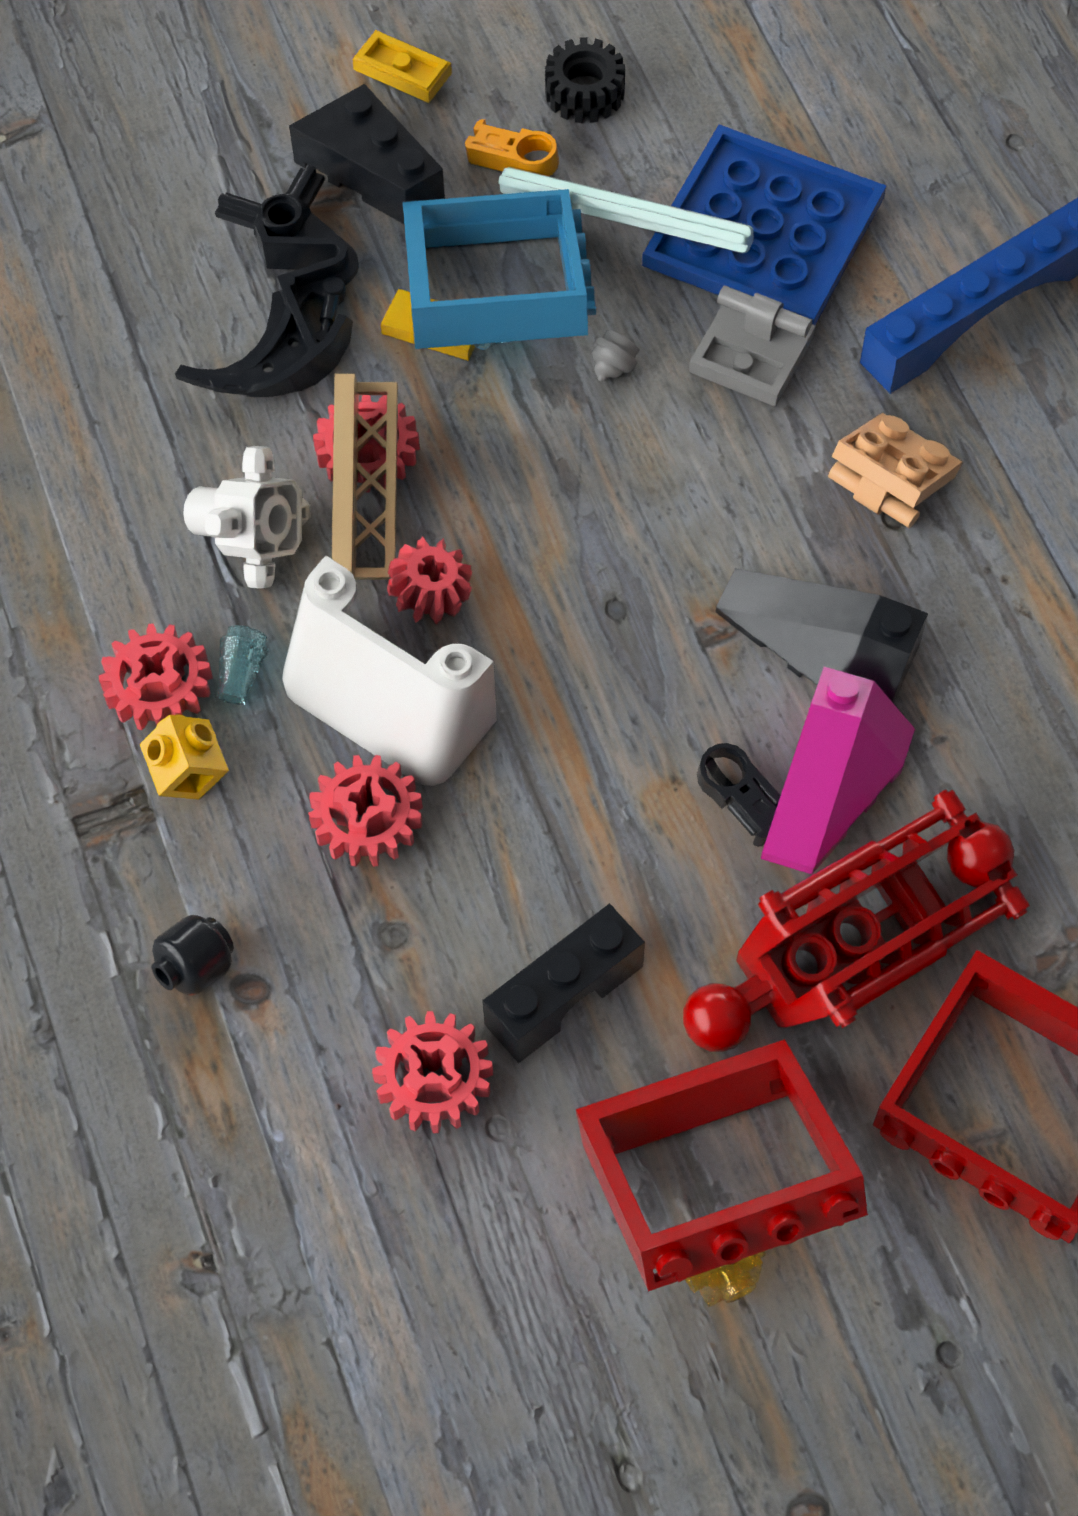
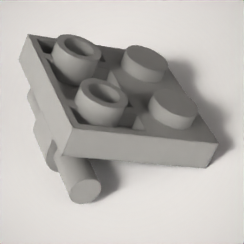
(752, 345)

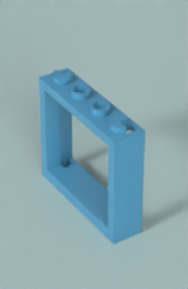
(489, 221)

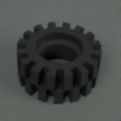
(584, 61)

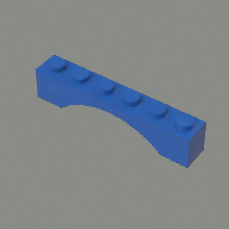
(925, 327)

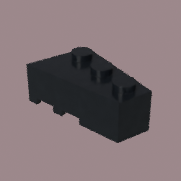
(368, 151)

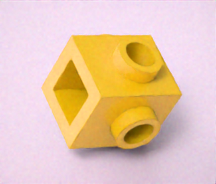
(183, 757)

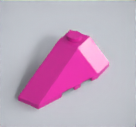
(842, 761)

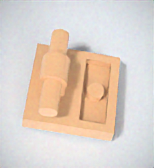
(892, 467)

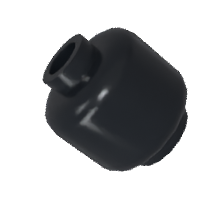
(192, 954)

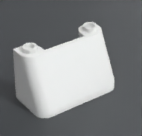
(380, 694)

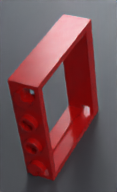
(1031, 1007)
(699, 1099)

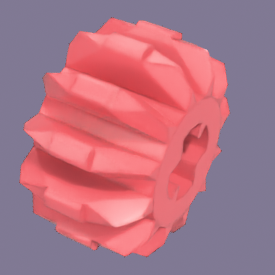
(429, 580)

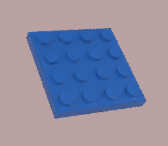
(801, 216)

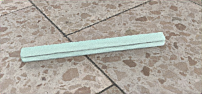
(636, 211)

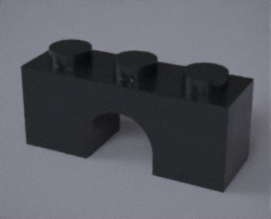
(535, 1000)

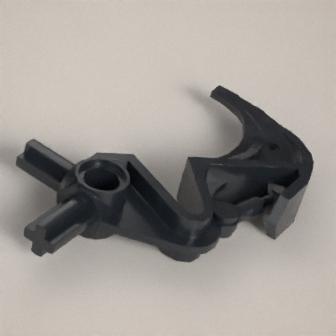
(322, 267)

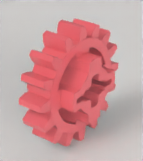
(372, 454)
(156, 676)
(381, 825)
(432, 1047)

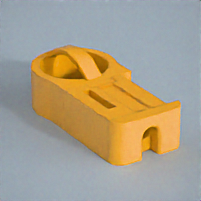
(503, 148)

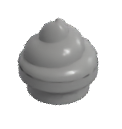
(613, 355)

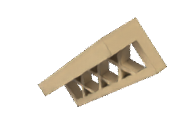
(346, 474)

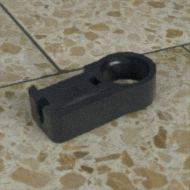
(750, 800)

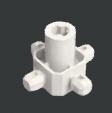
(251, 516)

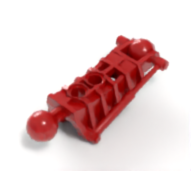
(977, 854)

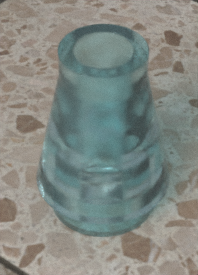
(240, 661)

